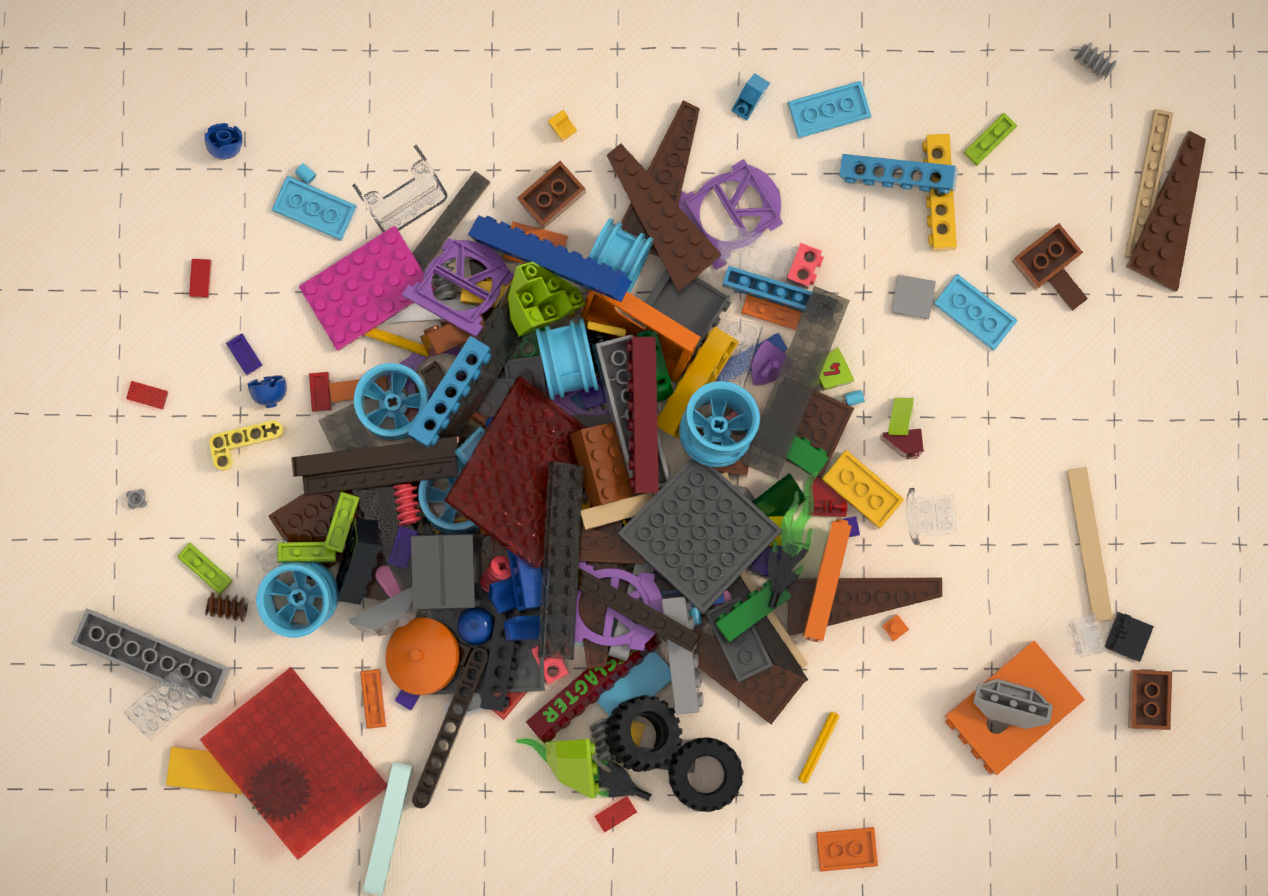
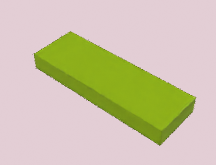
(990, 139)
(901, 416)
(341, 522)
(304, 552)
(204, 568)

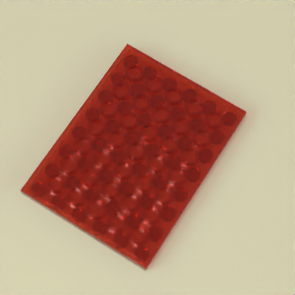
(508, 471)
(294, 763)

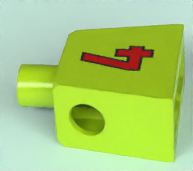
(835, 371)

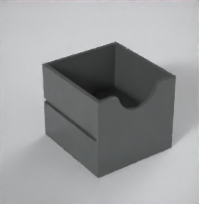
(446, 570)

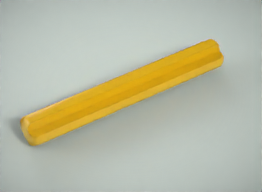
(397, 341)
(818, 747)

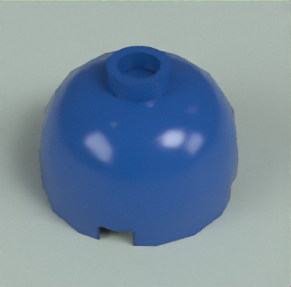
(223, 141)
(268, 391)
(475, 626)

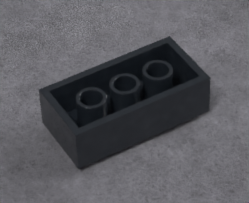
(358, 561)

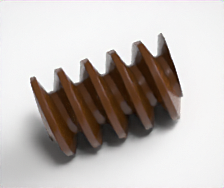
(226, 607)

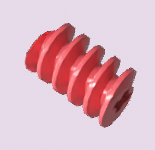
(407, 503)
(497, 570)

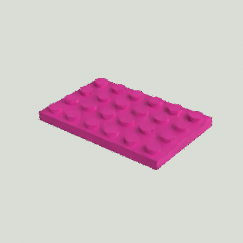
(363, 288)

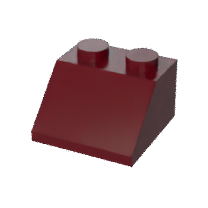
(905, 445)

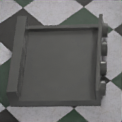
(694, 307)

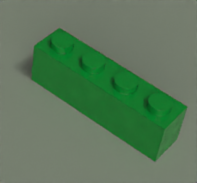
(806, 456)
(748, 613)

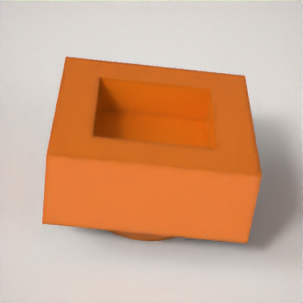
(895, 627)

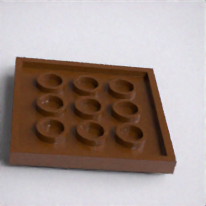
(824, 423)
(308, 520)

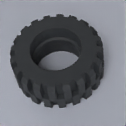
(666, 731)
(679, 774)

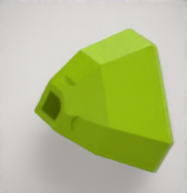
(540, 298)
(574, 764)

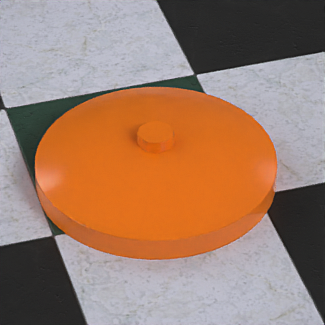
(422, 656)

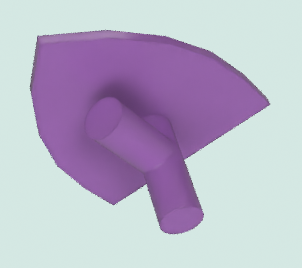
(766, 363)

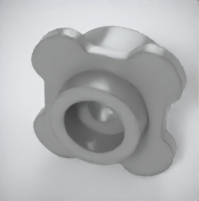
(141, 499)

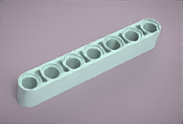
(387, 828)

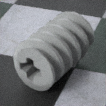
(1095, 60)
(445, 287)
(600, 736)

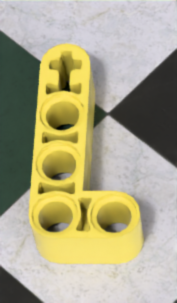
(247, 440)

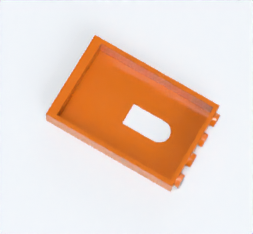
(675, 340)
(826, 581)
(1029, 669)

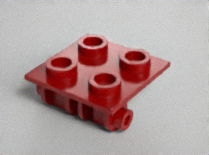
(827, 501)

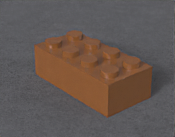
(603, 464)

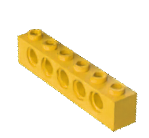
(938, 241)

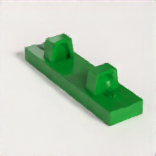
(664, 387)

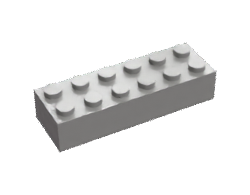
(683, 662)

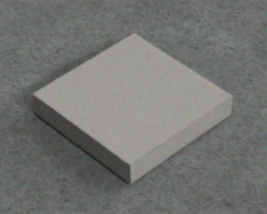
(913, 296)

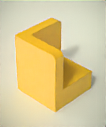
(562, 125)

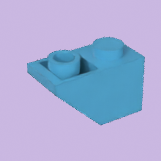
(750, 96)

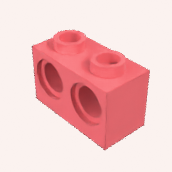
(800, 264)
(562, 670)

